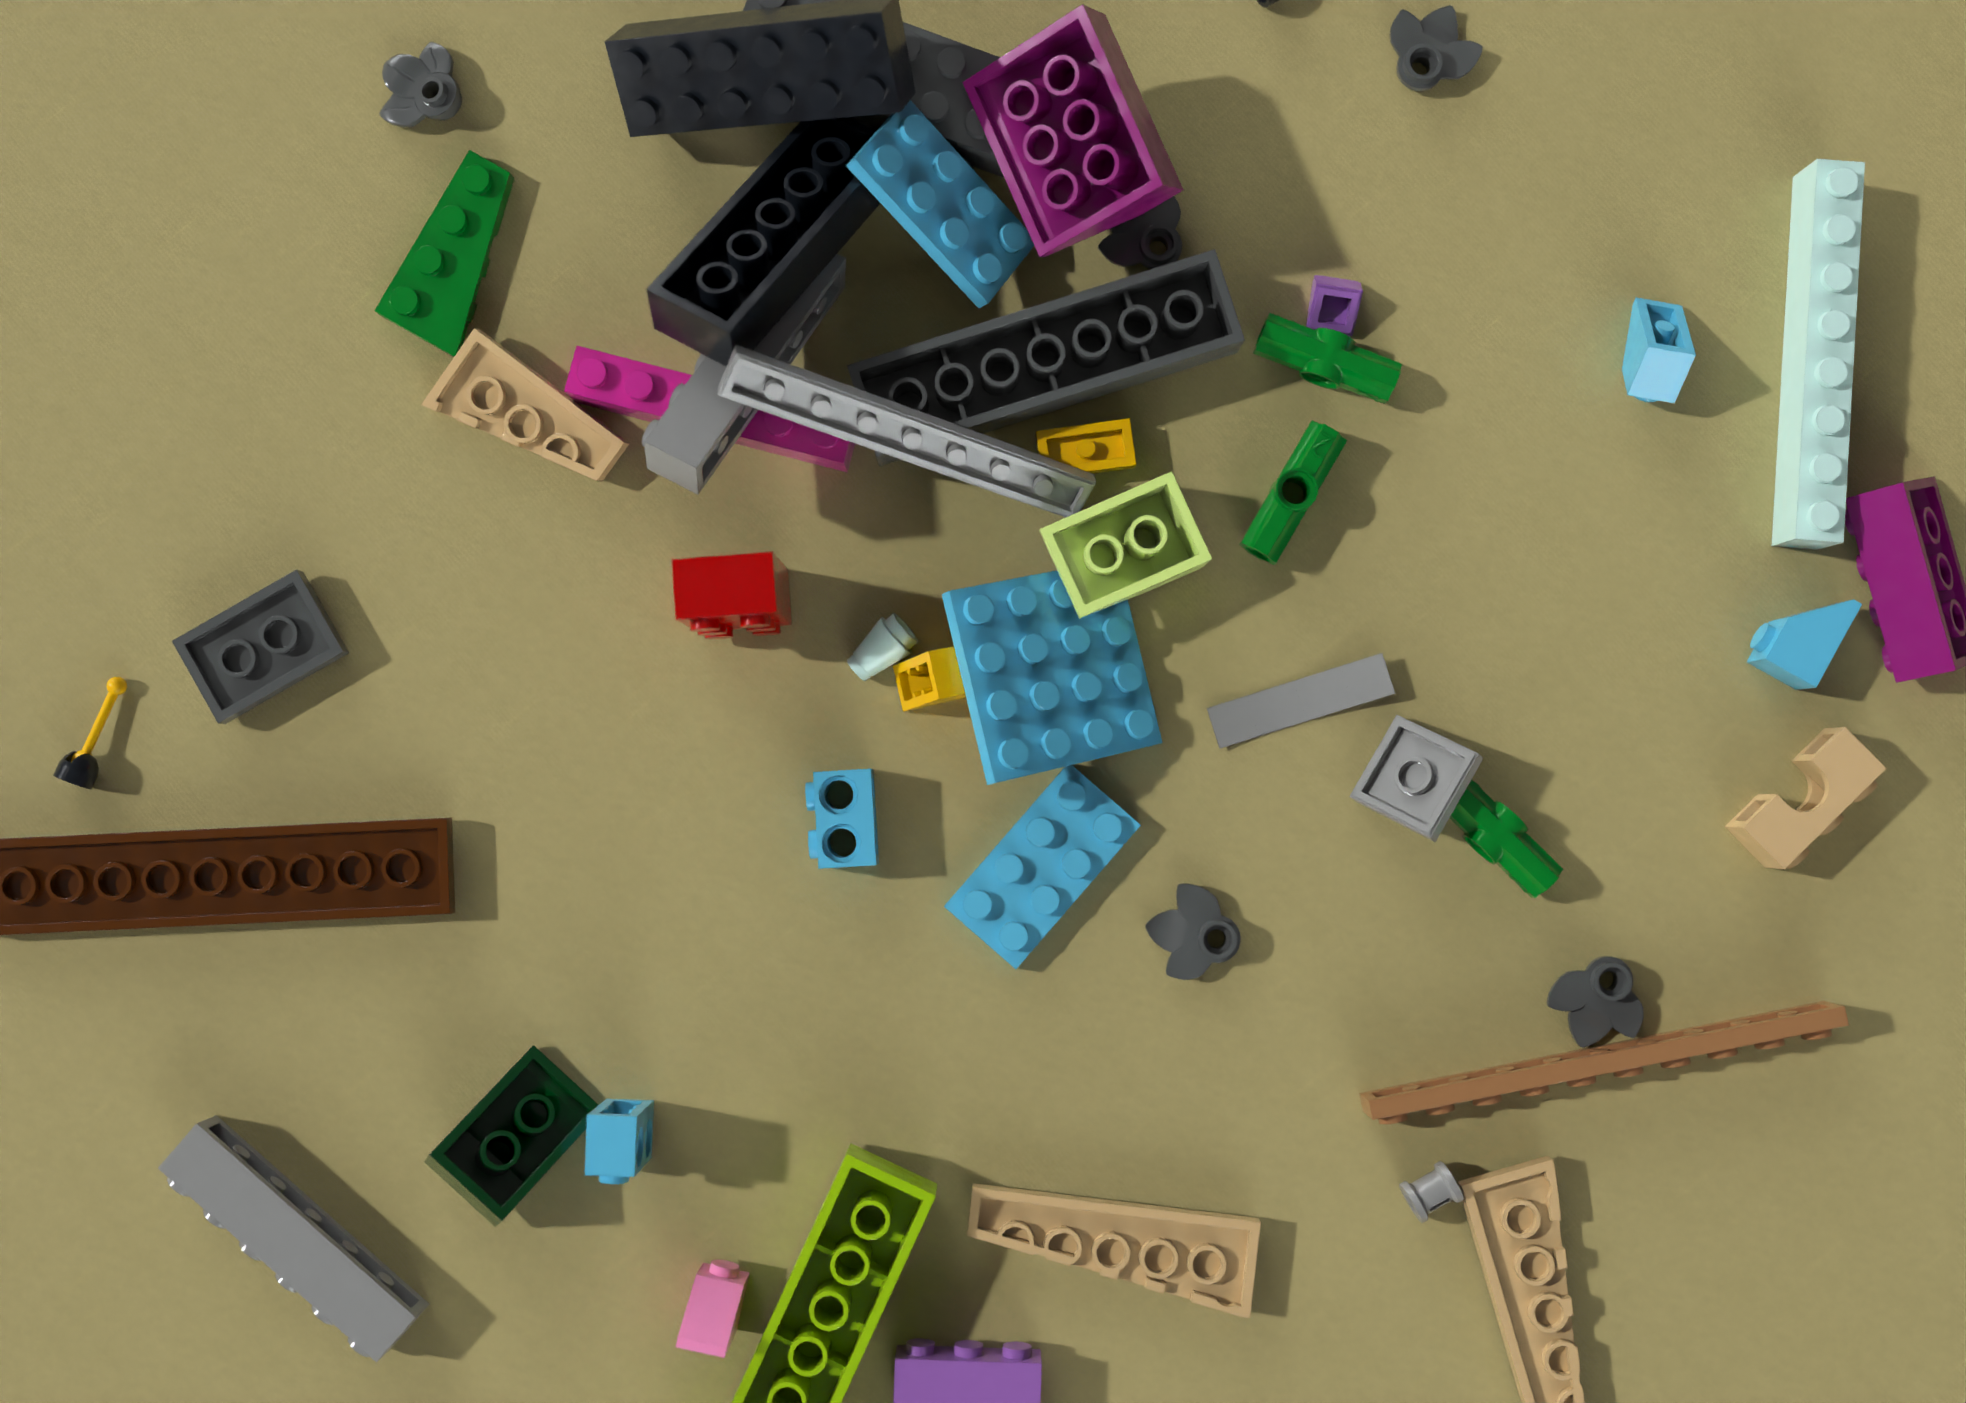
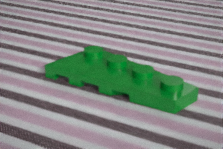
(444, 268)

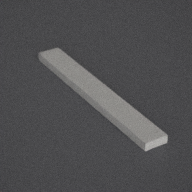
(903, 432)

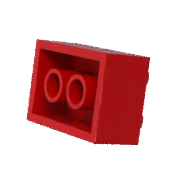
(731, 594)

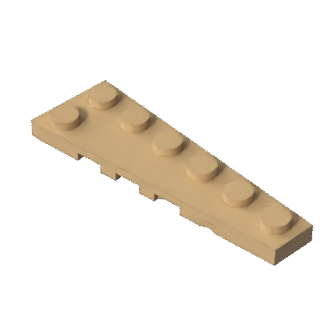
(1159, 1247)
(1522, 1256)

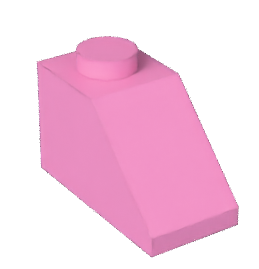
(713, 1308)

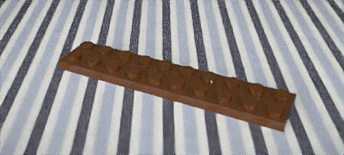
(226, 876)

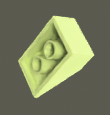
(1126, 545)

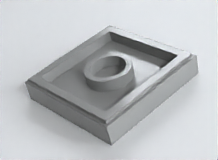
(1416, 777)

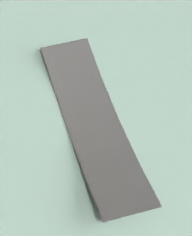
(1300, 700)

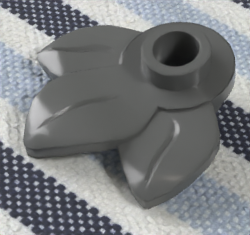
(1434, 45)
(420, 87)
(1132, 238)
(1186, 932)
(1595, 1008)

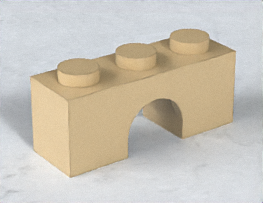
(1836, 773)

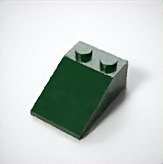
(512, 1136)

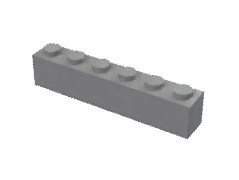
(703, 426)
(293, 1237)

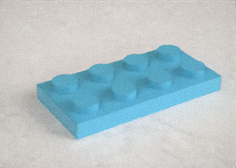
(942, 203)
(1042, 865)

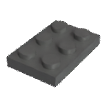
(260, 647)

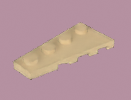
(510, 400)

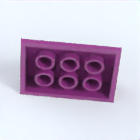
(1072, 132)

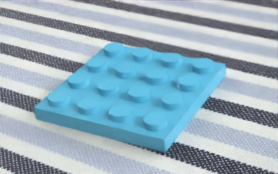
(1046, 682)

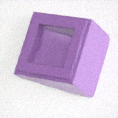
(1334, 304)

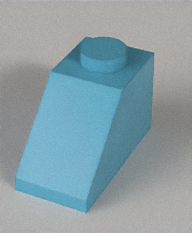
(1657, 351)
(1802, 644)

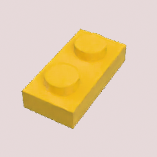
(1090, 446)

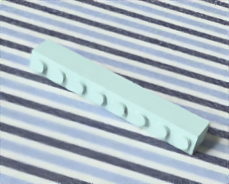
(1818, 355)

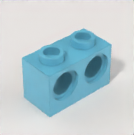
(857, 818)
(619, 1139)

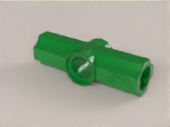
(1327, 358)
(1307, 468)
(1502, 840)

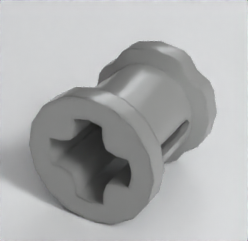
(1431, 1191)

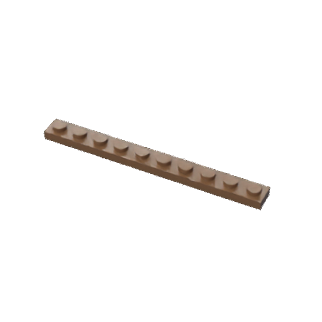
(1622, 1058)

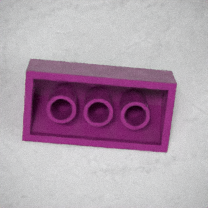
(1911, 577)

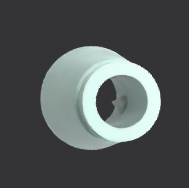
(882, 647)

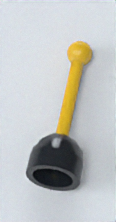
(80, 766)

